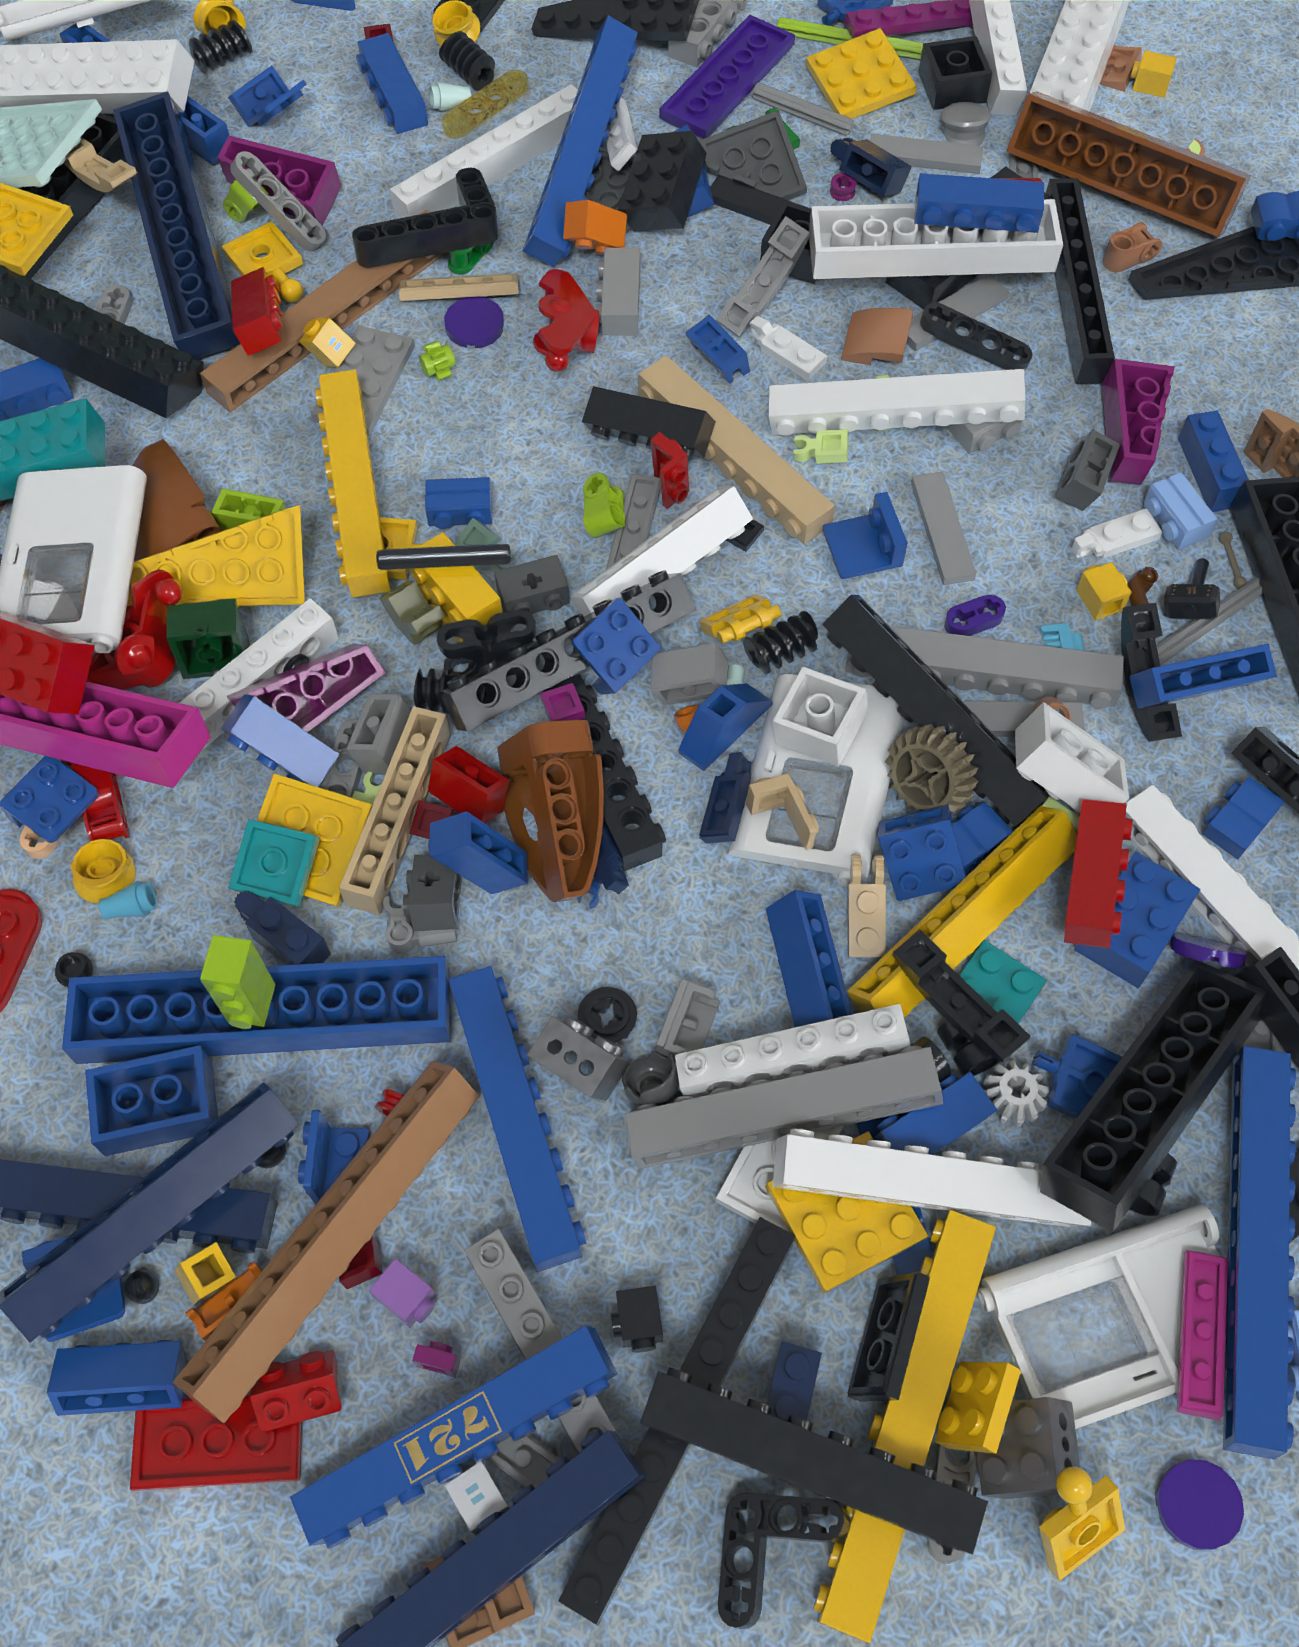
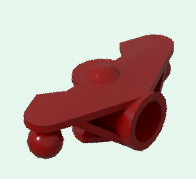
(571, 322)
(144, 650)

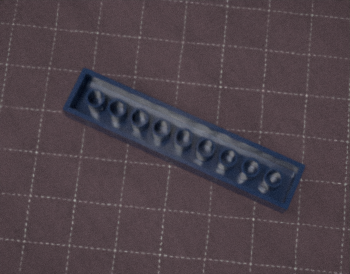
(177, 226)

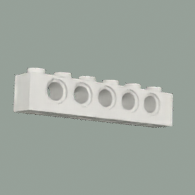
(304, 631)
(792, 1050)

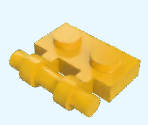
(740, 618)

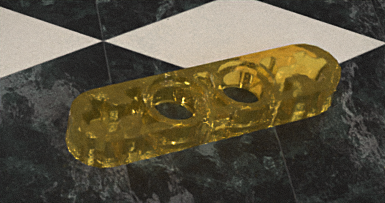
(460, 121)

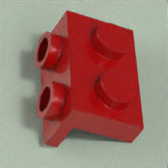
(671, 467)
(297, 1391)

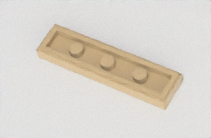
(459, 287)

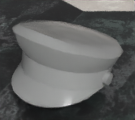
(965, 123)

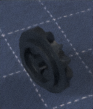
(598, 1002)

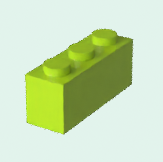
(238, 981)

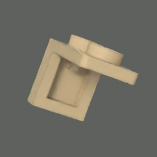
(778, 792)

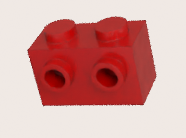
(468, 784)

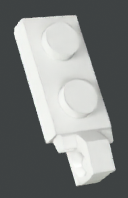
(787, 348)
(1117, 535)

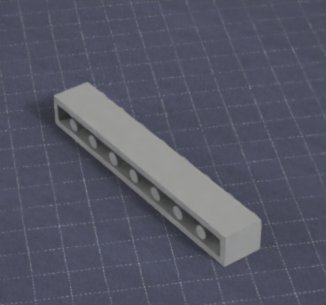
(1016, 667)
(771, 1109)

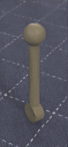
(1225, 538)

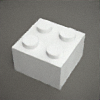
(820, 716)

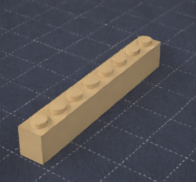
(744, 455)

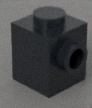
(638, 1319)

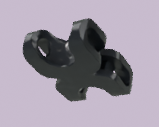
(485, 641)

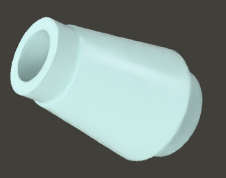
(447, 96)

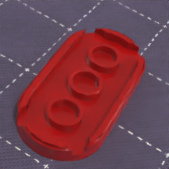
(16, 938)

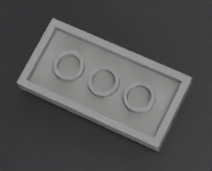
(379, 363)

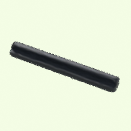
(443, 556)

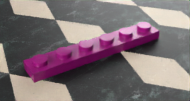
(910, 18)

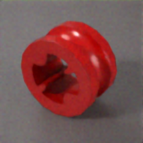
(390, 1100)

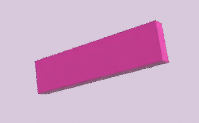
(1202, 1336)

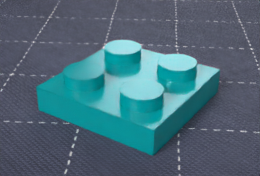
(274, 862)
(1002, 981)

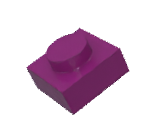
(562, 704)
(437, 1358)

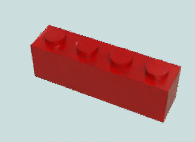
(256, 311)
(1096, 874)

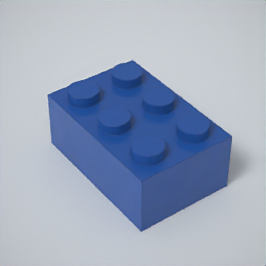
(1150, 915)
(150, 1100)

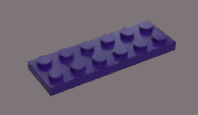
(727, 76)

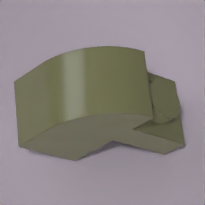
(412, 612)

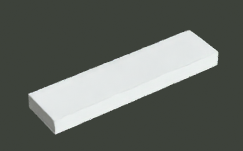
(621, 138)

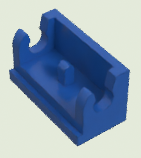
(719, 347)

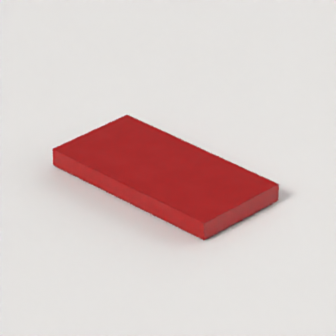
(197, 1450)

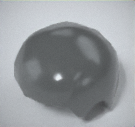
(651, 1079)

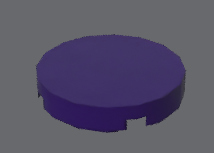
(474, 322)
(1208, 950)
(1199, 1505)

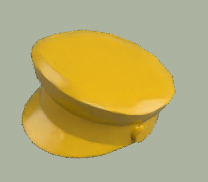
(213, 13)
(455, 17)
(101, 869)

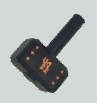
(1195, 599)

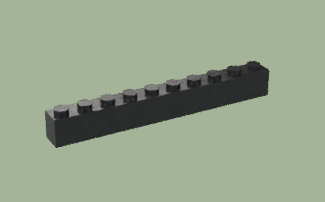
(661, 1455)

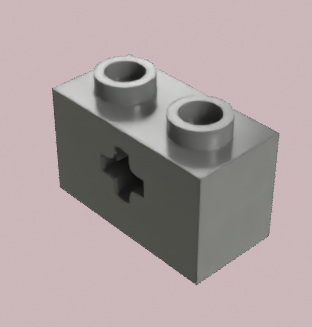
(533, 586)
(432, 895)

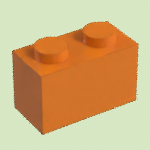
(594, 226)

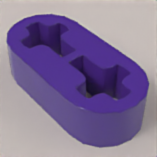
(973, 613)

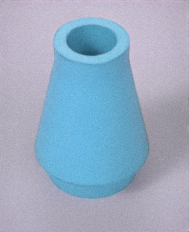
(130, 901)

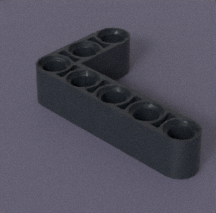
(432, 232)

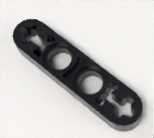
(978, 333)

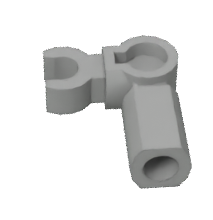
(401, 934)

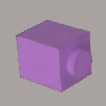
(404, 1294)

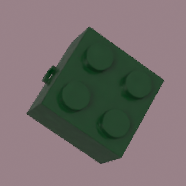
(205, 636)

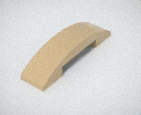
(96, 170)

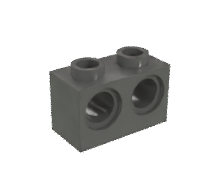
(1087, 470)

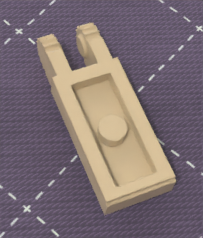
(867, 911)

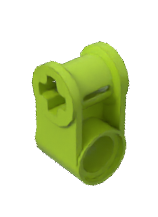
(240, 202)
(602, 506)

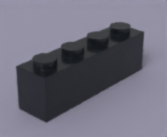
(641, 418)
(1281, 1006)

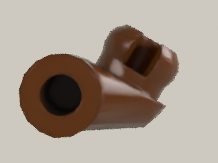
(1141, 584)

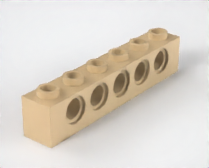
(393, 811)

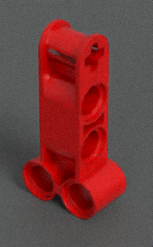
(106, 815)

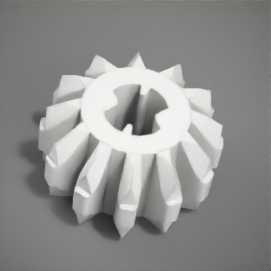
(1030, 1095)

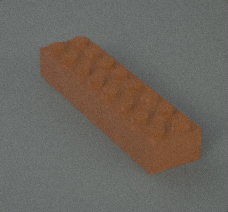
(1128, 163)

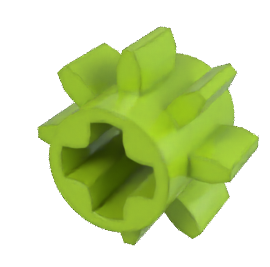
(437, 360)

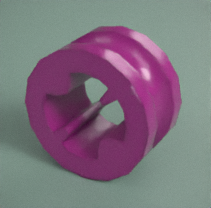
(839, 193)

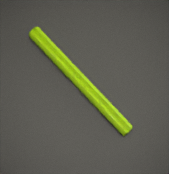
(838, 35)

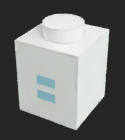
(476, 1495)

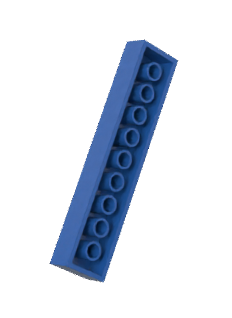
(309, 1010)

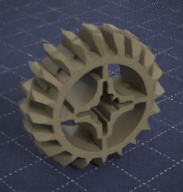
(931, 750)

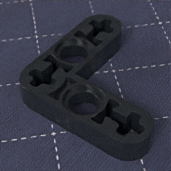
(763, 1527)

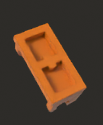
(215, 1309)

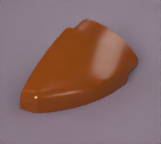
(171, 505)
(564, 791)

